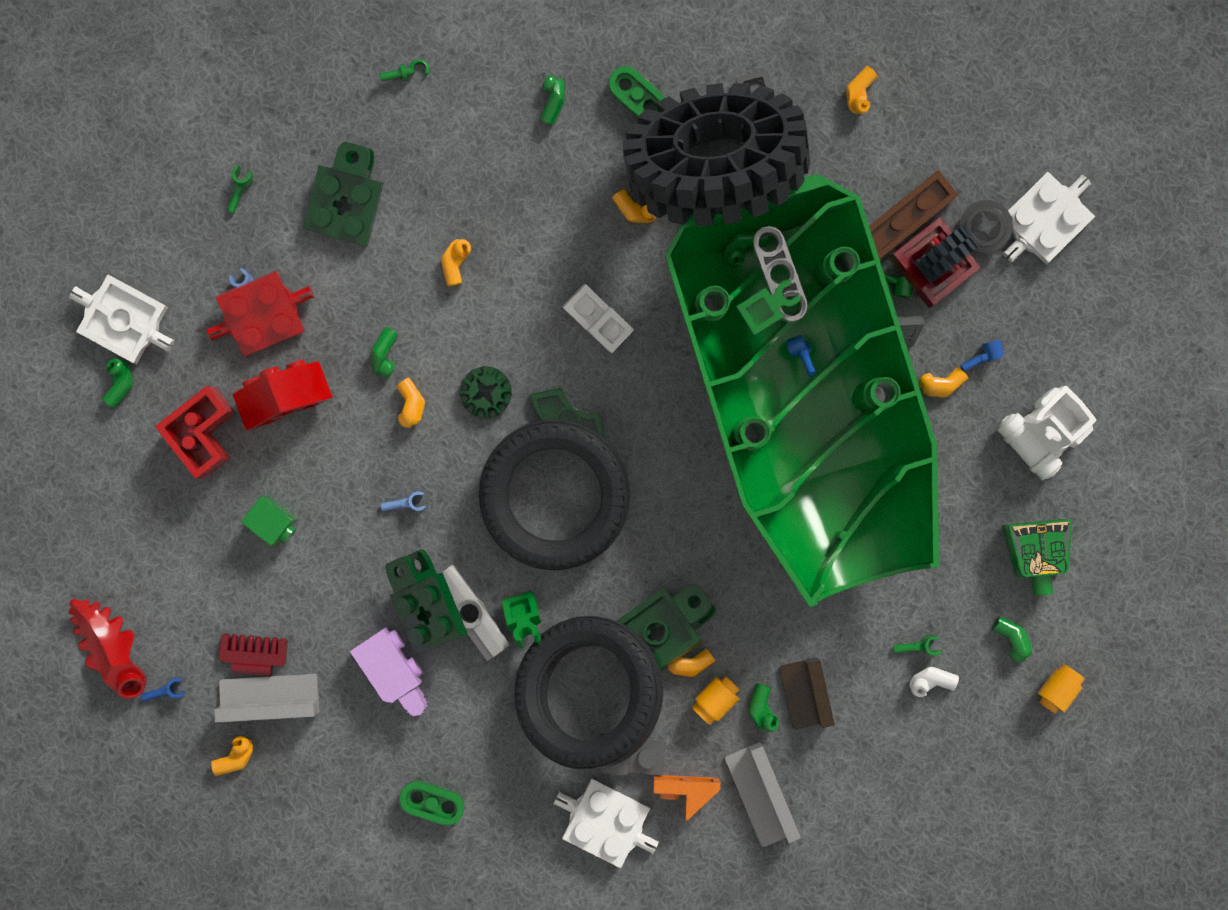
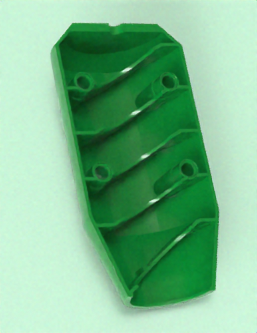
(834, 473)

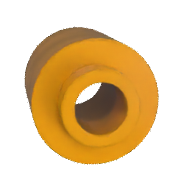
(1060, 689)
(716, 699)

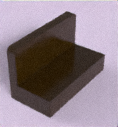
(806, 694)

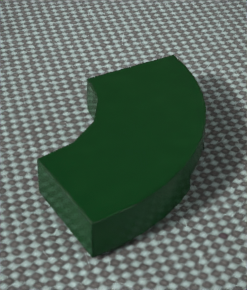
(554, 405)

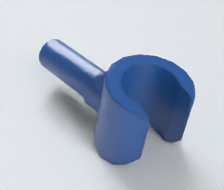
(799, 347)
(992, 351)
(163, 691)

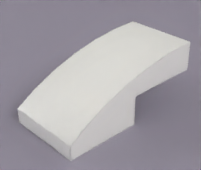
(597, 318)

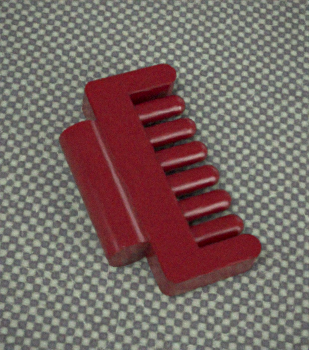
(252, 662)

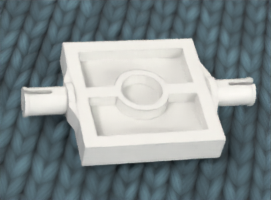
(1048, 218)
(121, 319)
(606, 823)

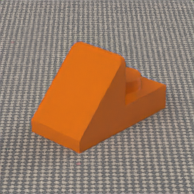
(696, 790)

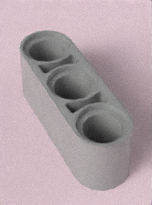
(782, 258)

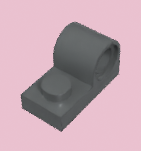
(646, 760)

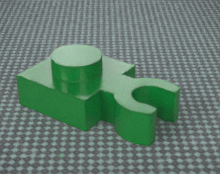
(763, 309)
(522, 617)

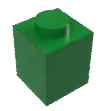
(270, 521)

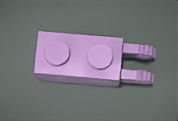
(391, 670)

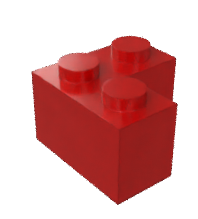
(281, 393)
(190, 431)

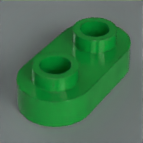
(639, 93)
(432, 804)

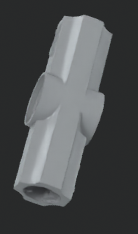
(482, 631)

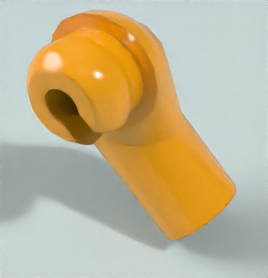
(452, 259)

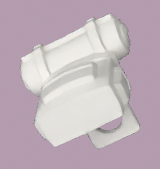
(1052, 427)

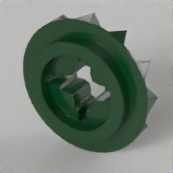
(501, 393)

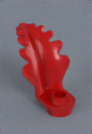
(108, 648)

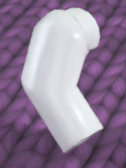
(931, 677)

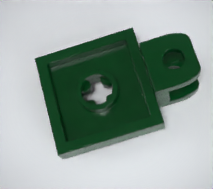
(348, 181)
(422, 592)
(677, 618)

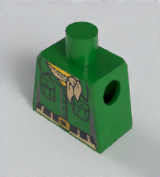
(1039, 551)

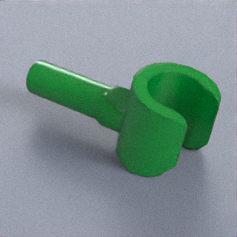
(239, 187)
(902, 286)
(918, 646)

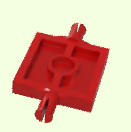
(260, 313)

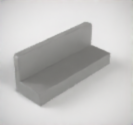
(268, 698)
(761, 795)

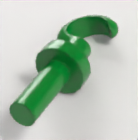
(404, 72)

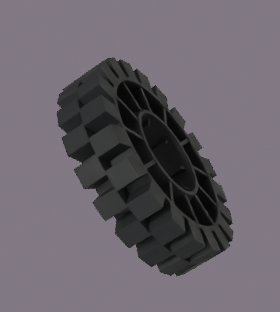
(684, 184)

